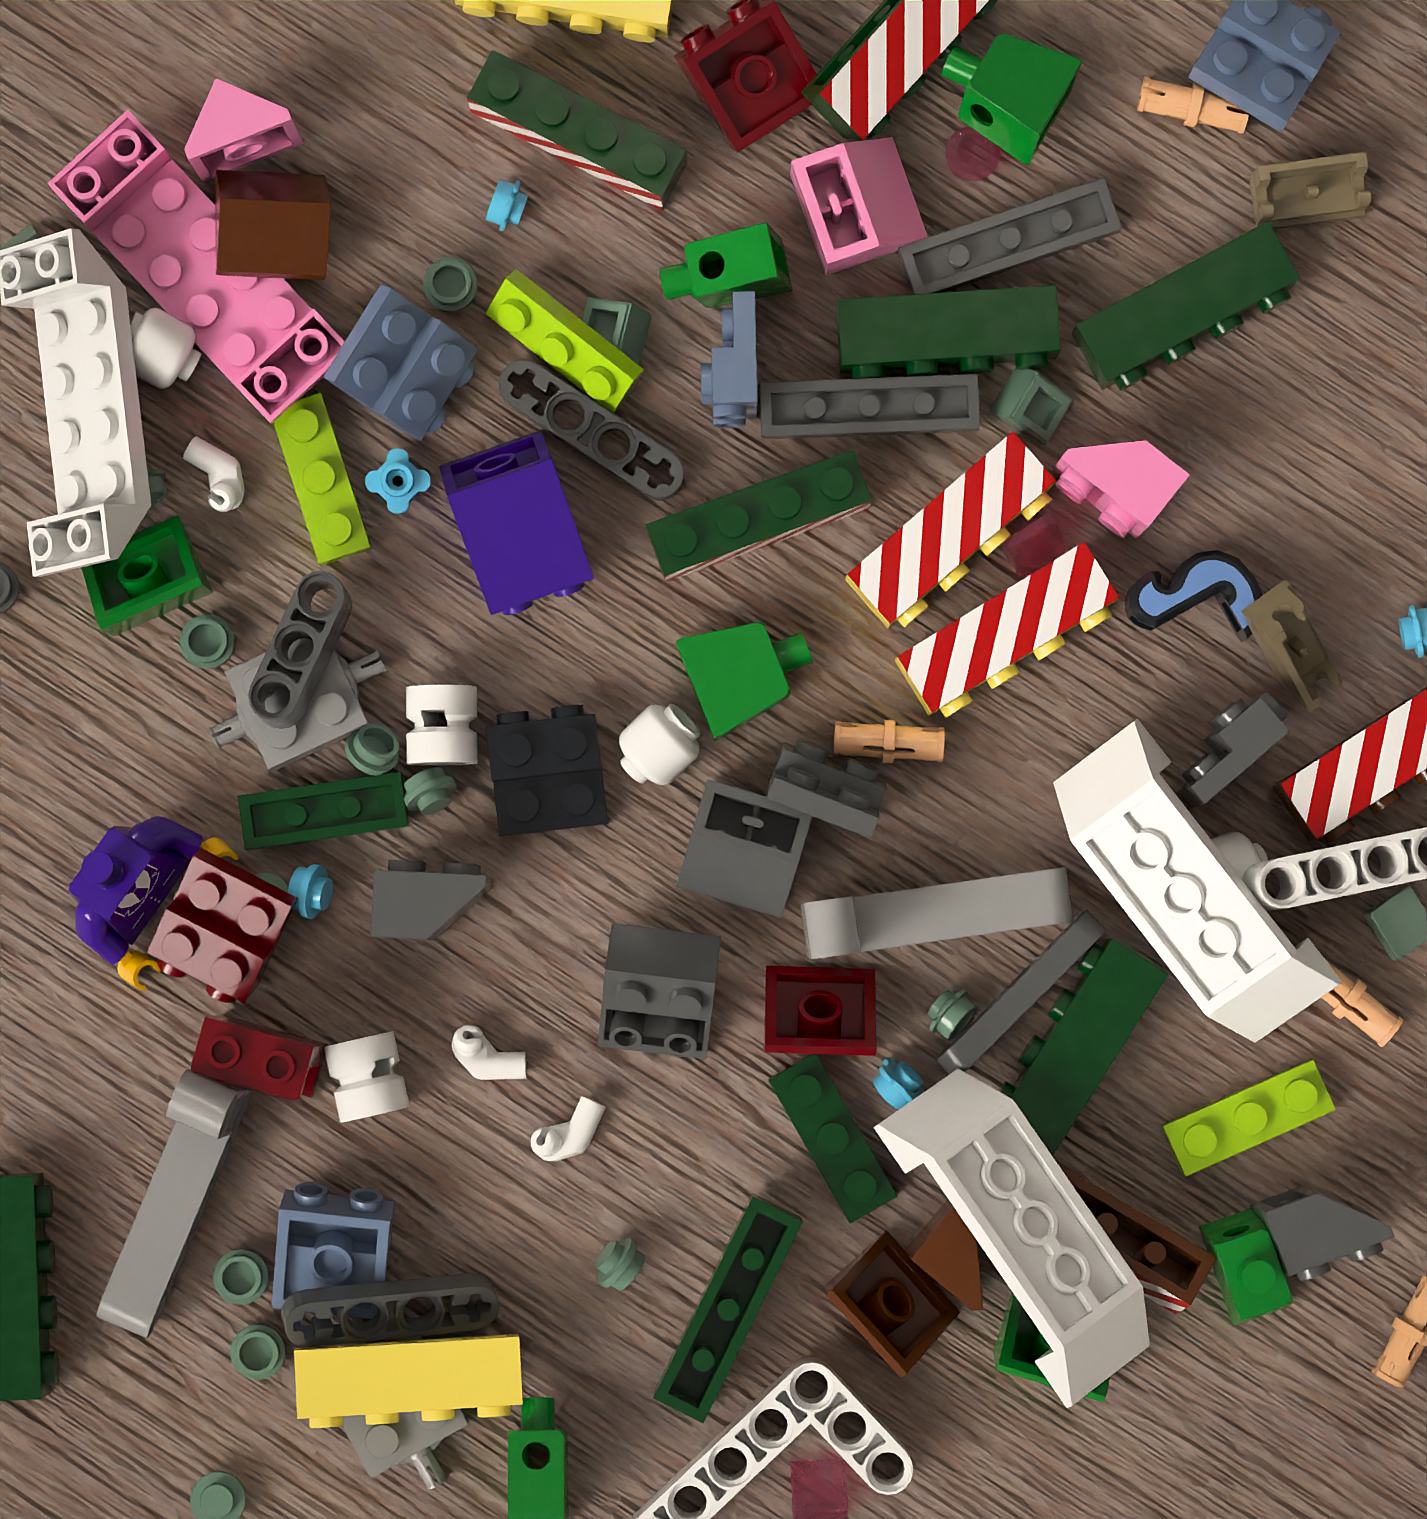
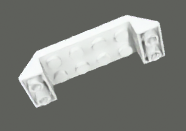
(87, 399)
(1185, 890)
(1028, 1227)

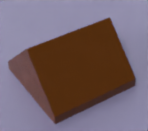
(271, 224)
(949, 1255)
(891, 1303)

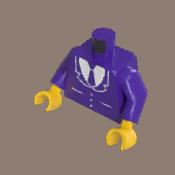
(127, 883)

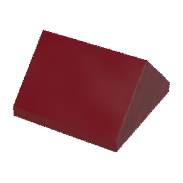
(820, 1010)

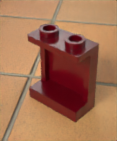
(258, 1057)

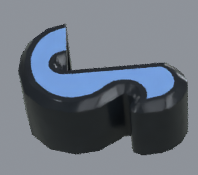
(1194, 581)

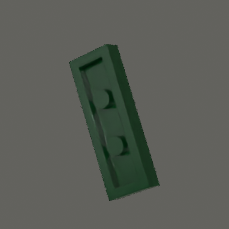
(323, 811)
(832, 1138)

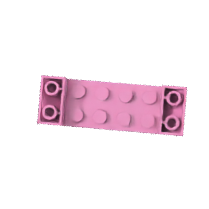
(166, 239)

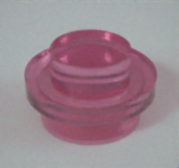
(971, 155)

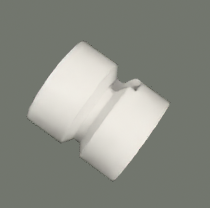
(441, 745)
(366, 1077)

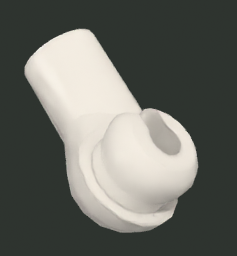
(223, 474)
(482, 1058)
(571, 1137)

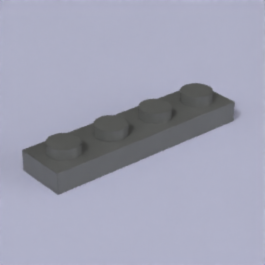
(1010, 239)
(869, 406)

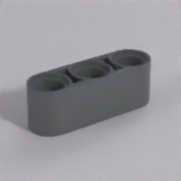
(300, 623)

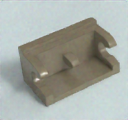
(1310, 191)
(1290, 644)

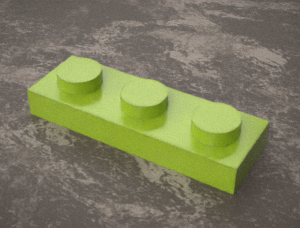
(564, 341)
(321, 481)
(1248, 1117)

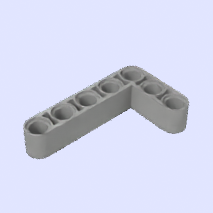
(936, 913)
(204, 1129)

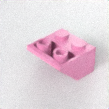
(856, 202)
(1122, 481)

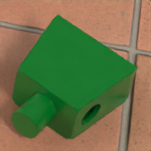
(1012, 91)
(752, 262)
(740, 673)
(1246, 1266)
(538, 1491)

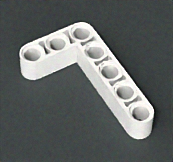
(1347, 870)
(762, 1449)

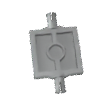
(329, 716)
(401, 1442)

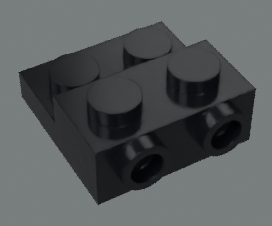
(546, 771)

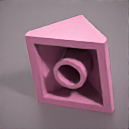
(238, 131)

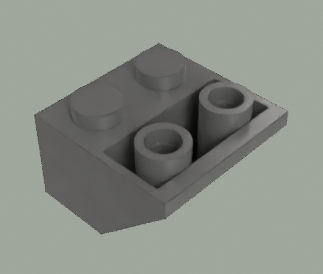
(744, 849)
(421, 903)
(658, 991)
(1315, 1230)

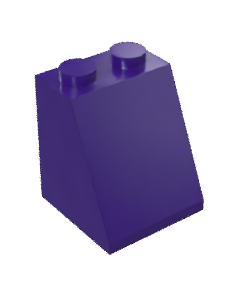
(516, 524)

